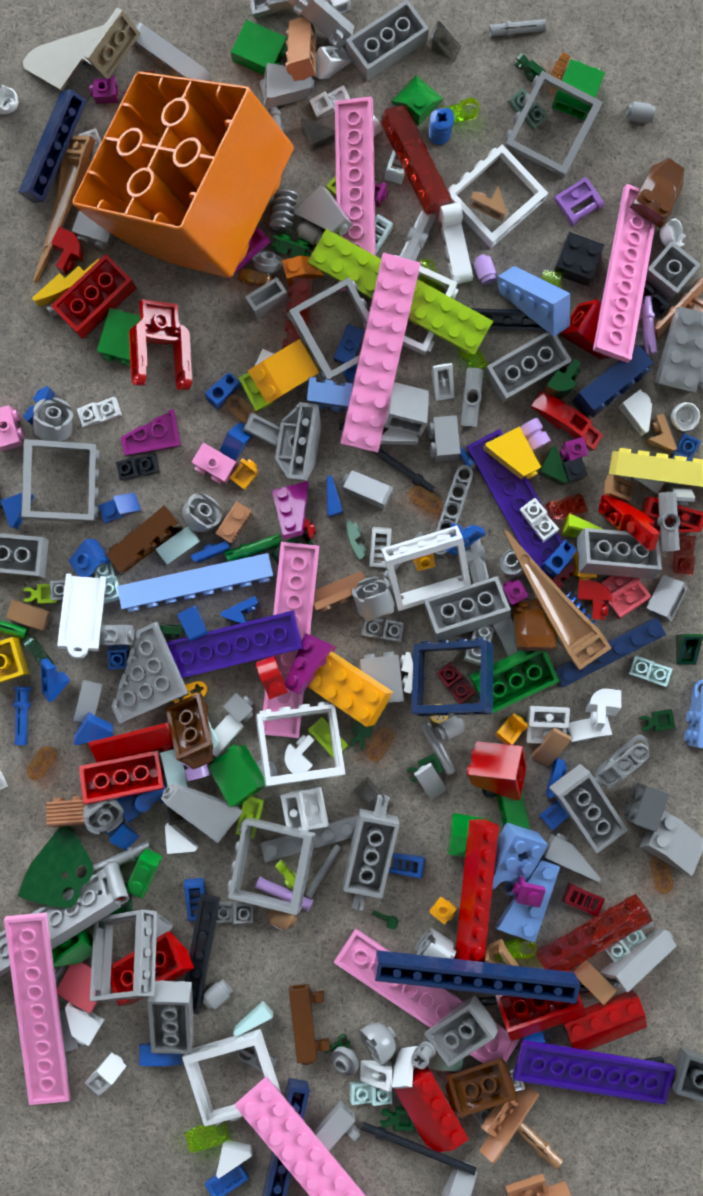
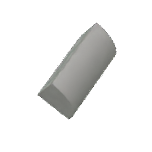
(267, 298)
(667, 598)

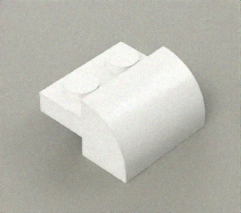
(543, 720)
(305, 809)

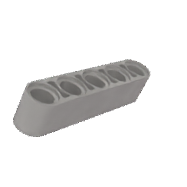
(168, 55)
(453, 501)

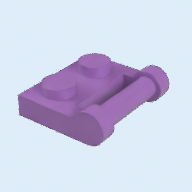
(575, 196)

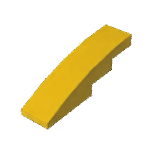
(59, 286)

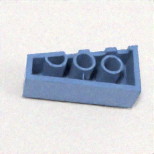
(537, 299)
(329, 394)
(523, 919)

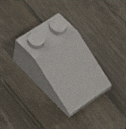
(674, 844)
(462, 1031)

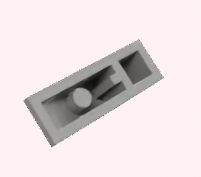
(565, 854)

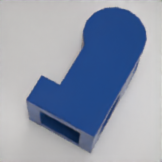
(224, 388)
(559, 558)
(145, 800)

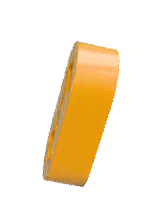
(191, 686)

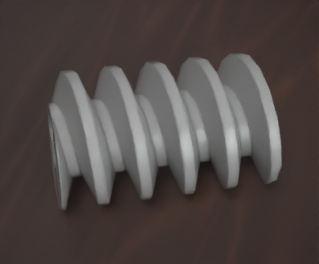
(282, 211)

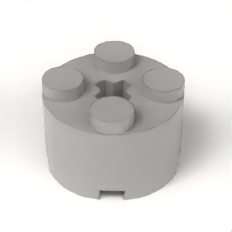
(52, 420)
(373, 598)
(435, 945)

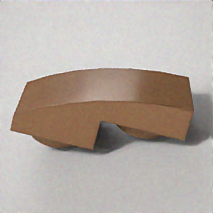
(28, 615)
(551, 747)
(595, 982)

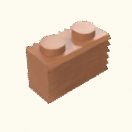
(234, 523)
(65, 813)

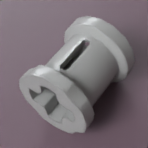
(422, 1056)

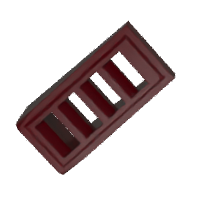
(571, 888)

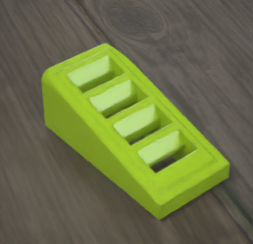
(574, 525)

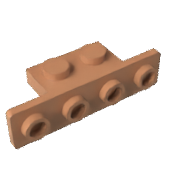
(688, 300)
(336, 591)
(504, 1122)
(537, 1187)

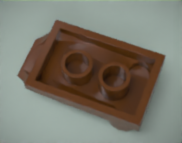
(659, 192)
(532, 627)
(191, 731)
(480, 1087)

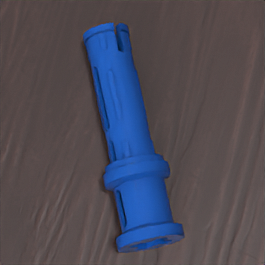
(21, 704)

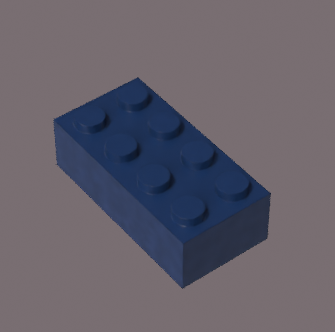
(612, 383)

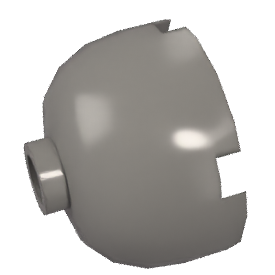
(201, 513)
(103, 816)
(379, 1041)

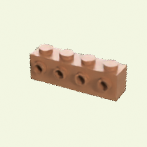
(301, 49)

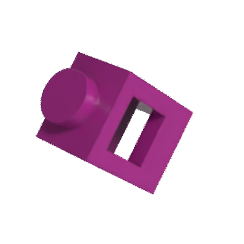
(104, 90)

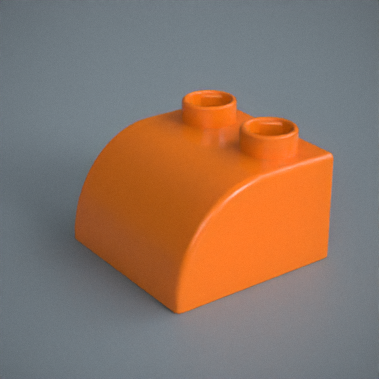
(186, 170)

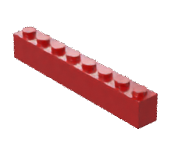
(476, 890)

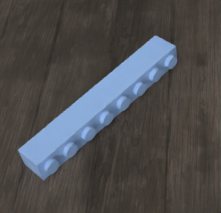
(195, 581)

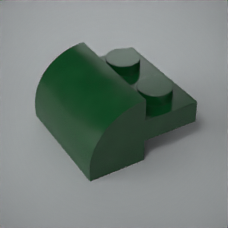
(561, 383)

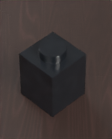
(575, 470)

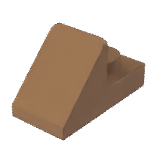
(493, 207)
(664, 440)
(618, 488)

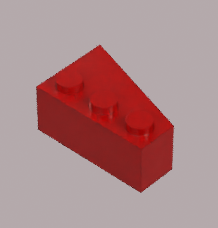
(690, 519)

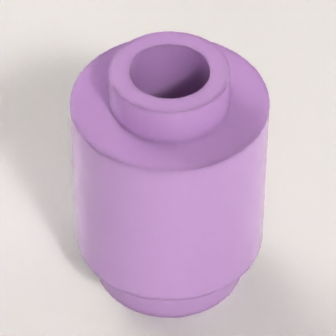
(484, 269)

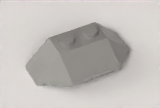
(299, 441)

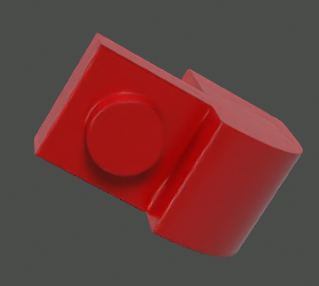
(71, 249)
(598, 593)
(271, 677)

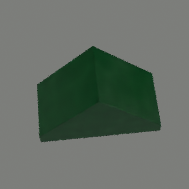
(553, 468)
(688, 648)

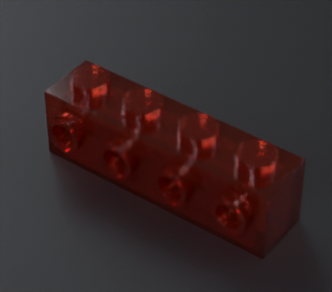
(301, 291)

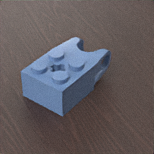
(694, 734)
(516, 855)

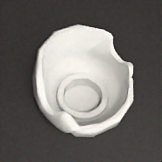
(10, 95)
(672, 232)
(686, 412)

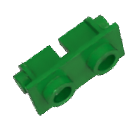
(284, 243)

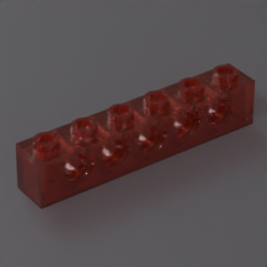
(595, 935)

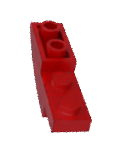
(567, 418)
(629, 518)

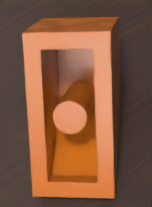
(299, 268)

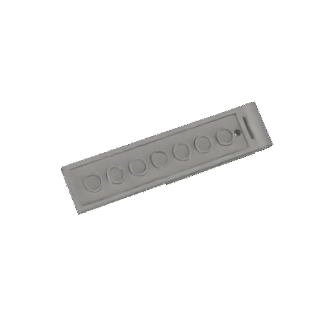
(97, 899)

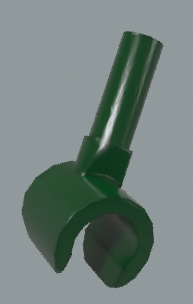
(392, 921)
(338, 1043)

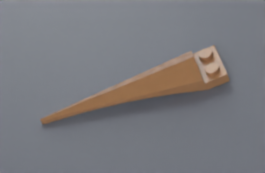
(71, 173)
(575, 632)

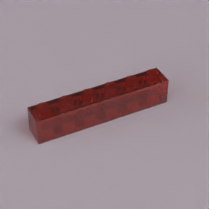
(415, 159)

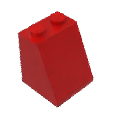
(584, 327)
(498, 768)

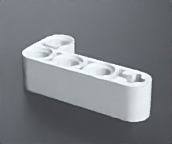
(455, 248)

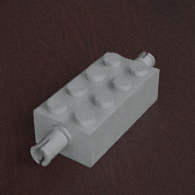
(370, 853)

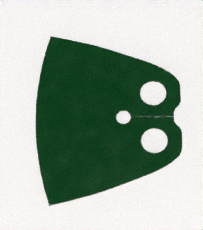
(44, 878)

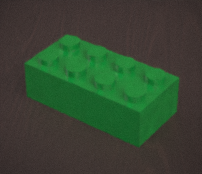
(518, 677)

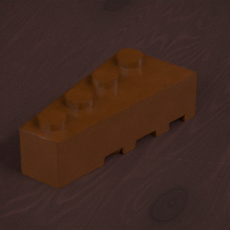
(144, 540)

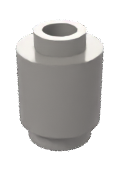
(640, 112)
(309, 233)
(450, 728)
(217, 994)

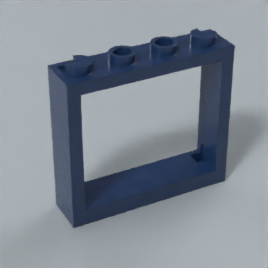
(486, 679)

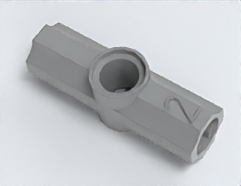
(418, 236)
(472, 384)
(668, 507)
(476, 561)

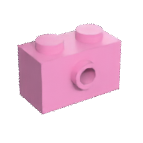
(10, 433)
(214, 463)

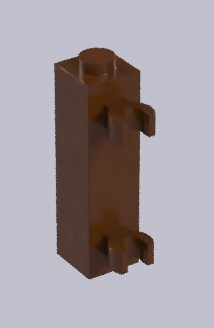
(303, 1024)

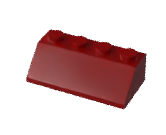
(92, 295)
(133, 743)
(121, 777)
(170, 963)
(530, 1015)
(606, 1022)
(431, 1112)

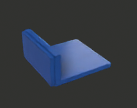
(88, 558)

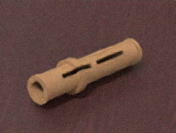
(543, 1148)

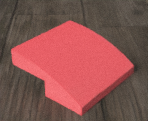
(627, 594)
(76, 986)

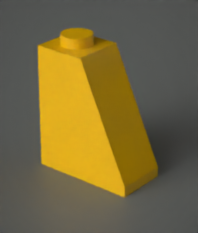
(514, 453)

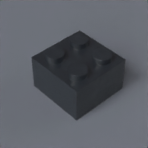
(578, 258)

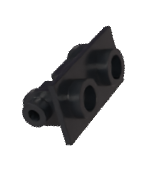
(659, 303)

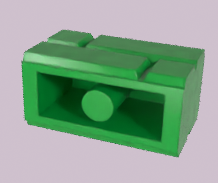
(143, 873)

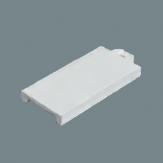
(81, 615)

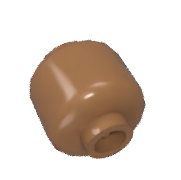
(281, 919)

